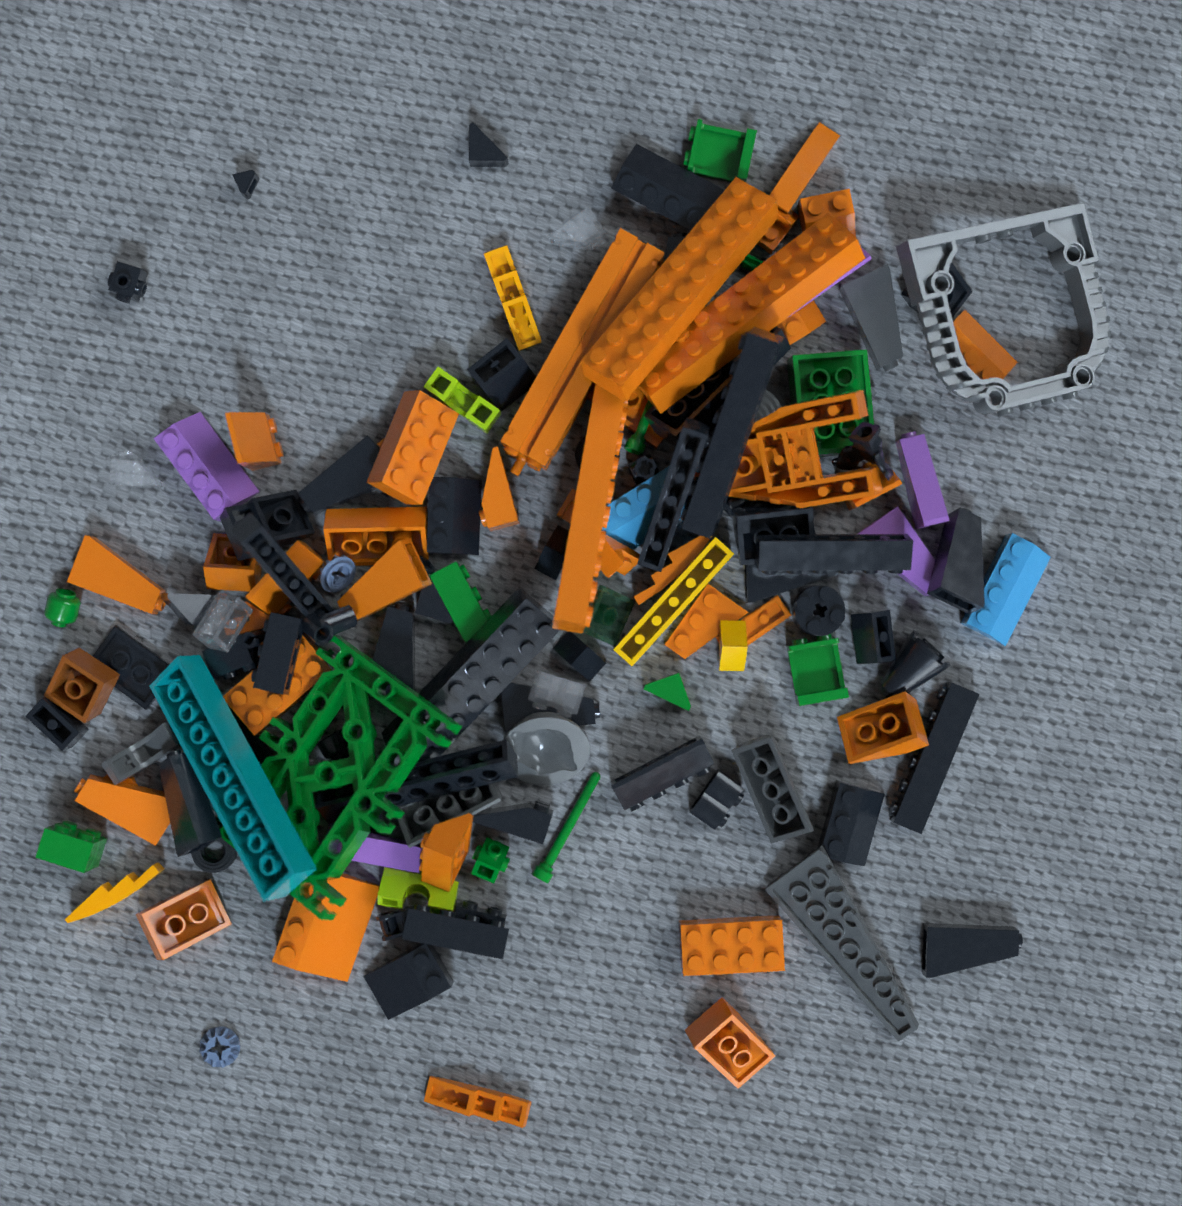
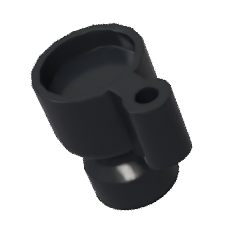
(334, 746)

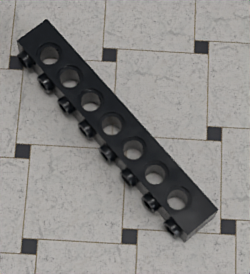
(435, 778)

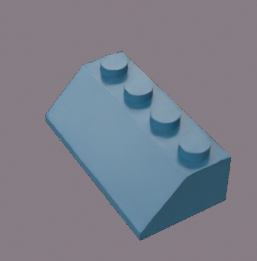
(634, 511)
(1008, 588)

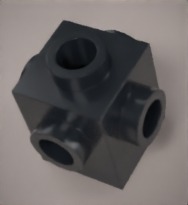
(127, 282)

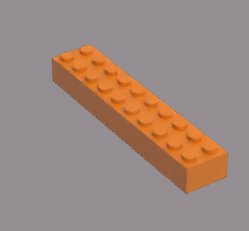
(680, 289)
(757, 300)
(590, 512)

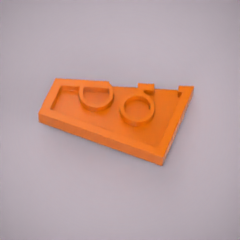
(703, 621)

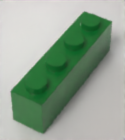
(460, 599)

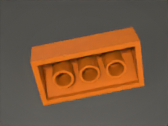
(370, 532)

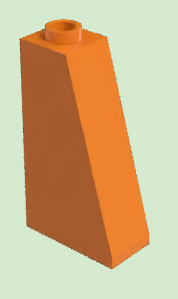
(112, 576)
(387, 581)
(127, 805)

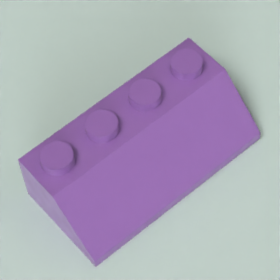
(206, 464)

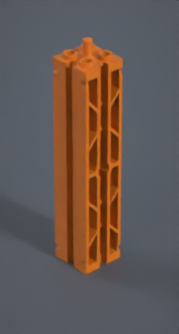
(561, 384)

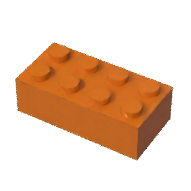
(413, 447)
(259, 706)
(732, 945)

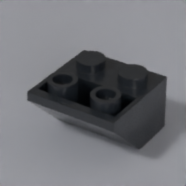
(502, 375)

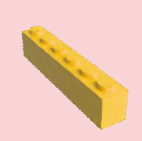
(673, 601)

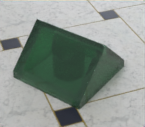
(609, 615)

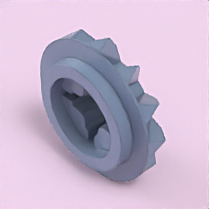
(338, 581)
(226, 1037)

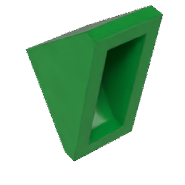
(670, 689)

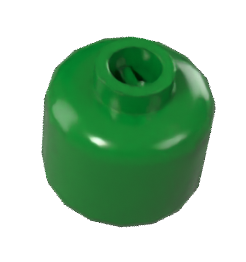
(62, 607)

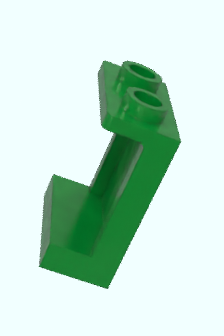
(720, 152)
(816, 670)

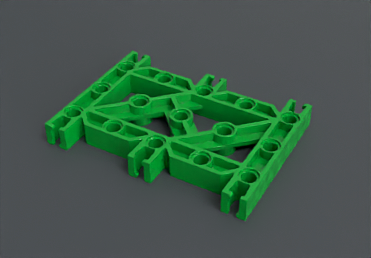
(369, 777)

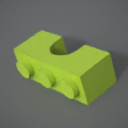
(462, 400)
(398, 885)

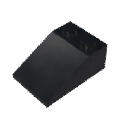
(522, 820)
(409, 980)

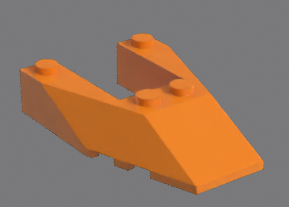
(784, 460)

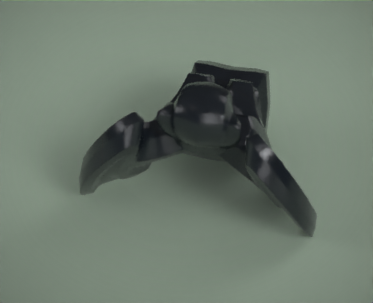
(866, 447)

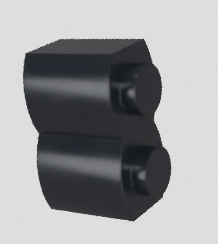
(716, 800)

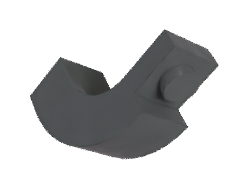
(141, 754)

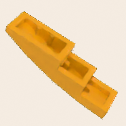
(512, 297)
(108, 895)

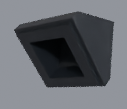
(246, 182)

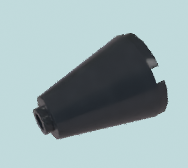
(914, 666)

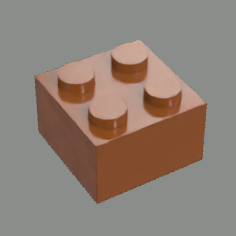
(81, 685)

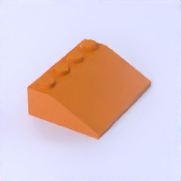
(328, 946)

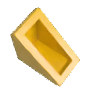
(732, 645)

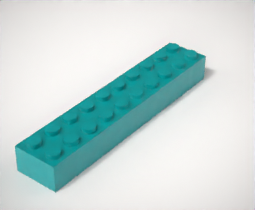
(232, 777)

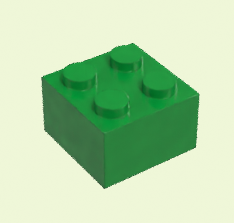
(71, 846)

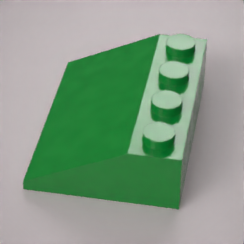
(826, 376)

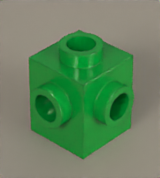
(490, 860)

